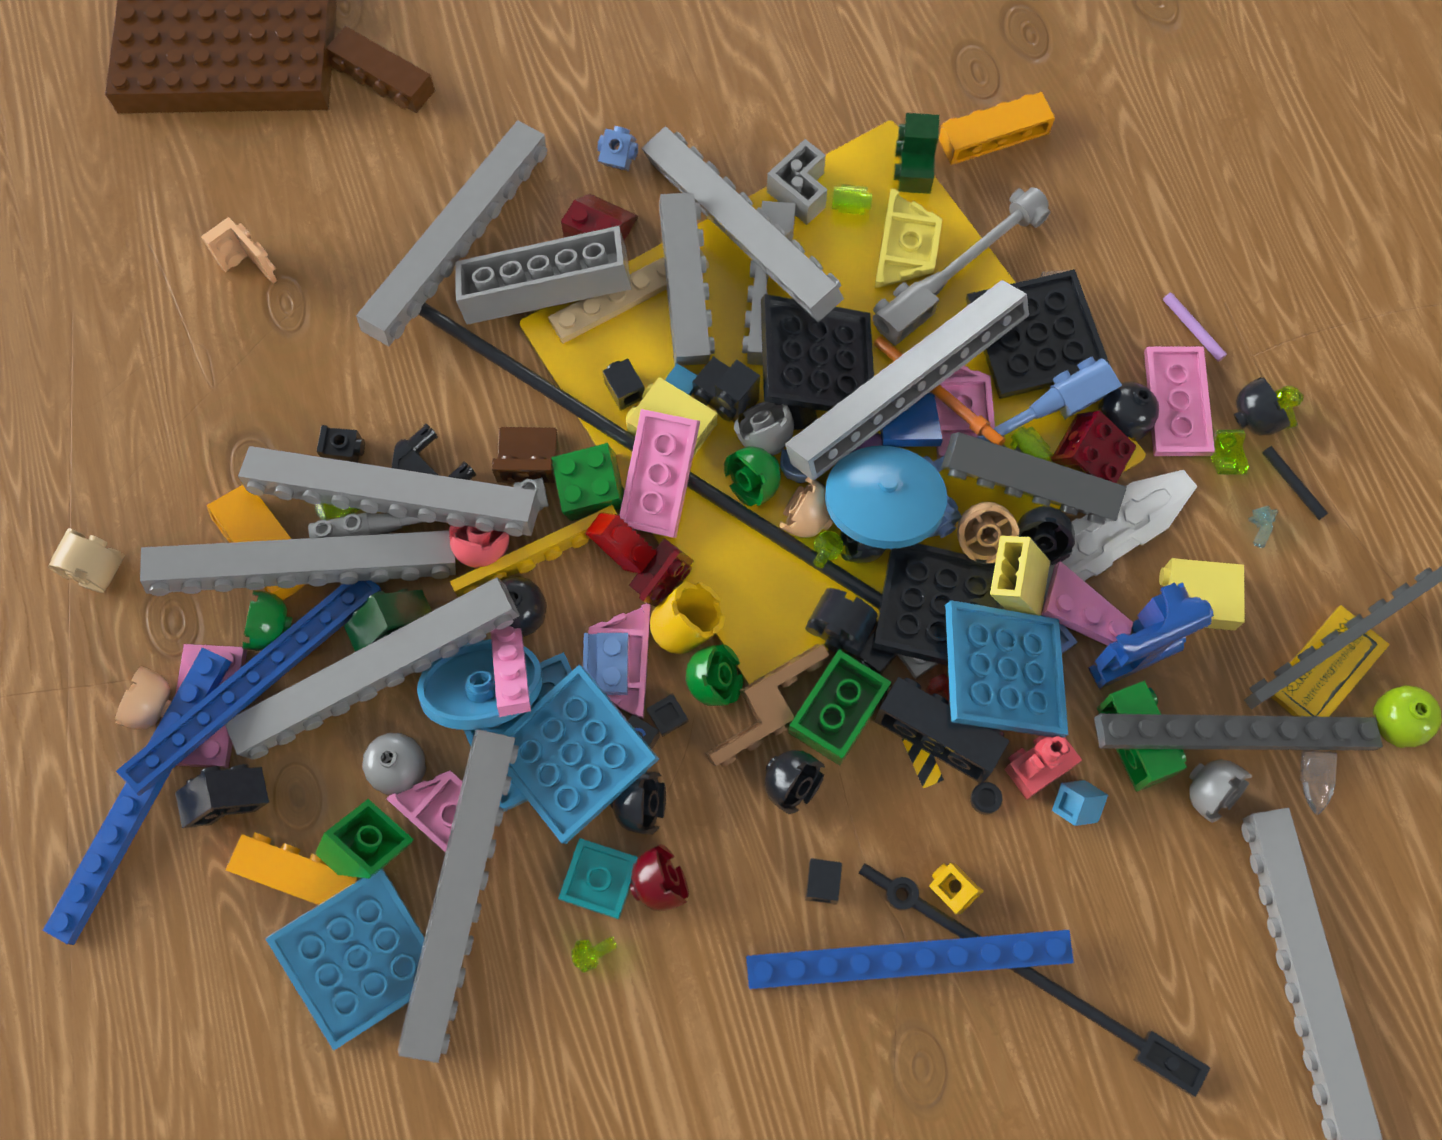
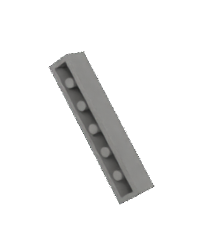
(684, 279)

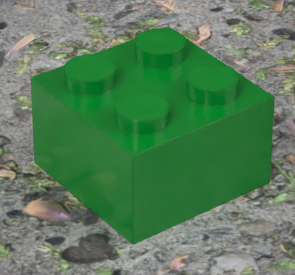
(588, 481)

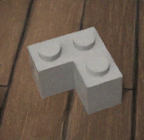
(796, 181)

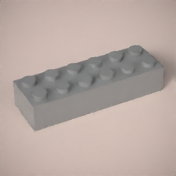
(542, 275)

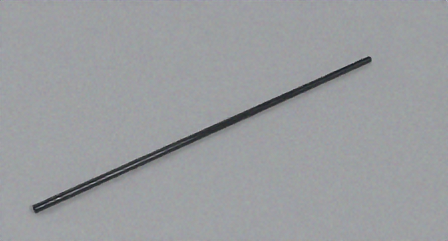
(626, 439)

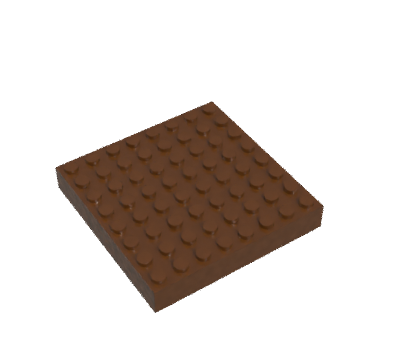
(220, 55)

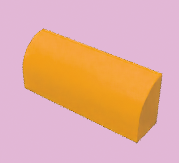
(248, 519)

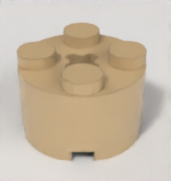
(86, 561)

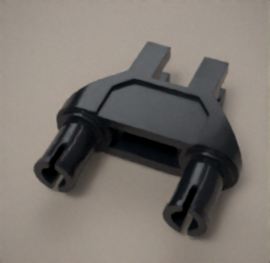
(407, 455)

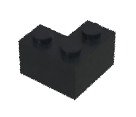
(727, 388)
(221, 794)

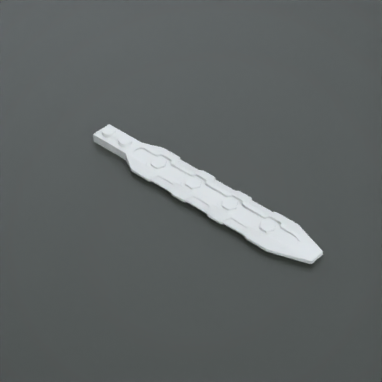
(1144, 513)

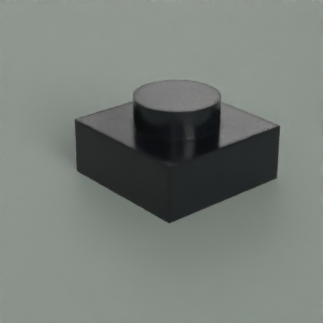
(667, 715)

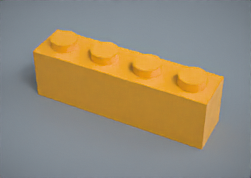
(996, 128)
(286, 869)

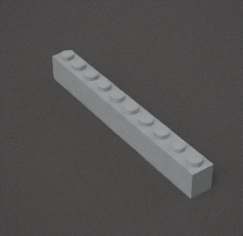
(744, 224)
(452, 234)
(907, 380)
(390, 491)
(296, 562)
(372, 669)
(456, 897)
(1310, 978)

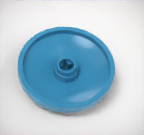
(885, 497)
(462, 689)

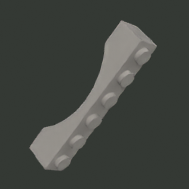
(784, 215)

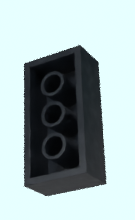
(928, 725)

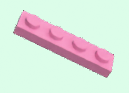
(510, 671)

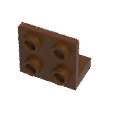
(525, 454)

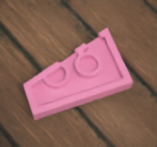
(1083, 608)

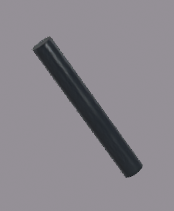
(1295, 483)

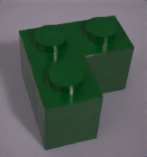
(917, 151)
(384, 615)

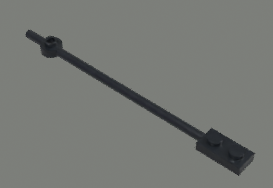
(1153, 1051)

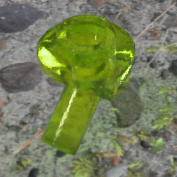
(1289, 398)
(828, 546)
(586, 956)

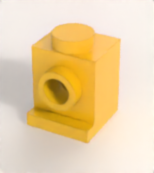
(942, 883)

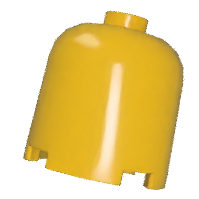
(687, 618)

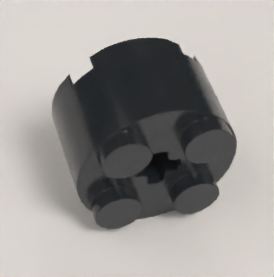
(842, 621)

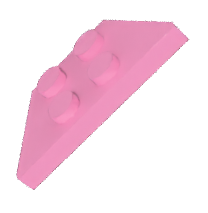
(975, 392)
(638, 628)
(431, 806)

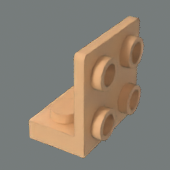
(232, 243)

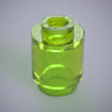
(851, 199)
(1031, 443)

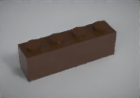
(380, 69)

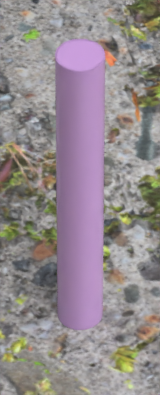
(1194, 326)

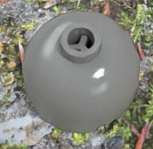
(766, 427)
(403, 771)
(1217, 787)

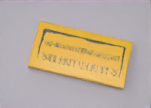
(1328, 683)

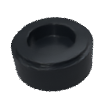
(986, 798)

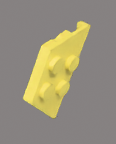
(908, 242)

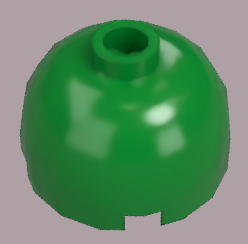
(753, 474)
(265, 620)
(714, 676)

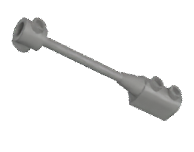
(919, 301)
(385, 523)

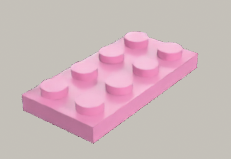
(1181, 388)
(659, 472)
(216, 749)

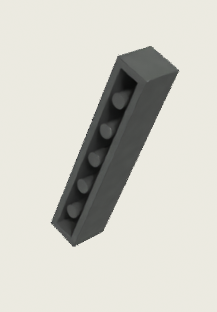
(1033, 477)

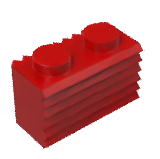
(620, 542)

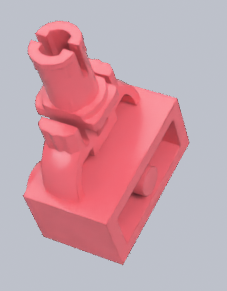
(1041, 764)

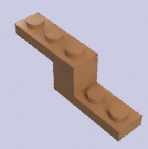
(767, 706)

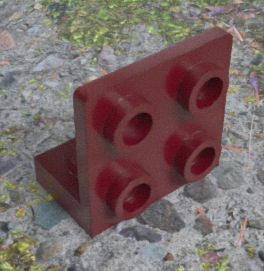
(1095, 446)
(662, 573)

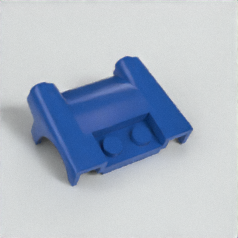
(1156, 635)

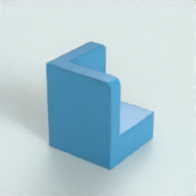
(1079, 802)

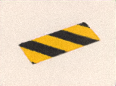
(924, 765)

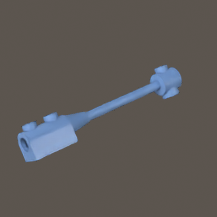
(1067, 395)

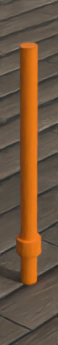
(978, 424)

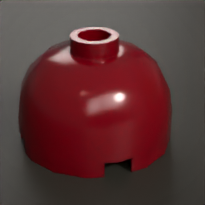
(657, 880)

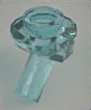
(1263, 518)

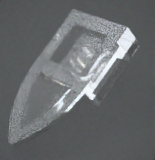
(1318, 778)

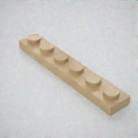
(594, 311)

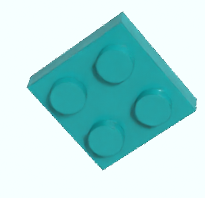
(598, 878)

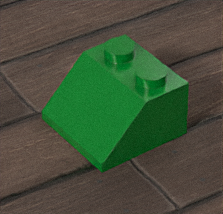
(362, 842)

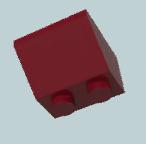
(594, 214)

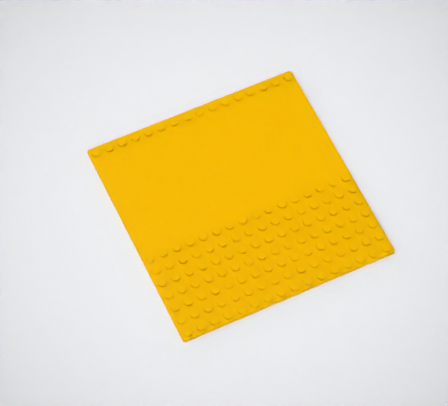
(759, 583)

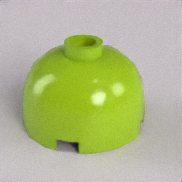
(1407, 716)

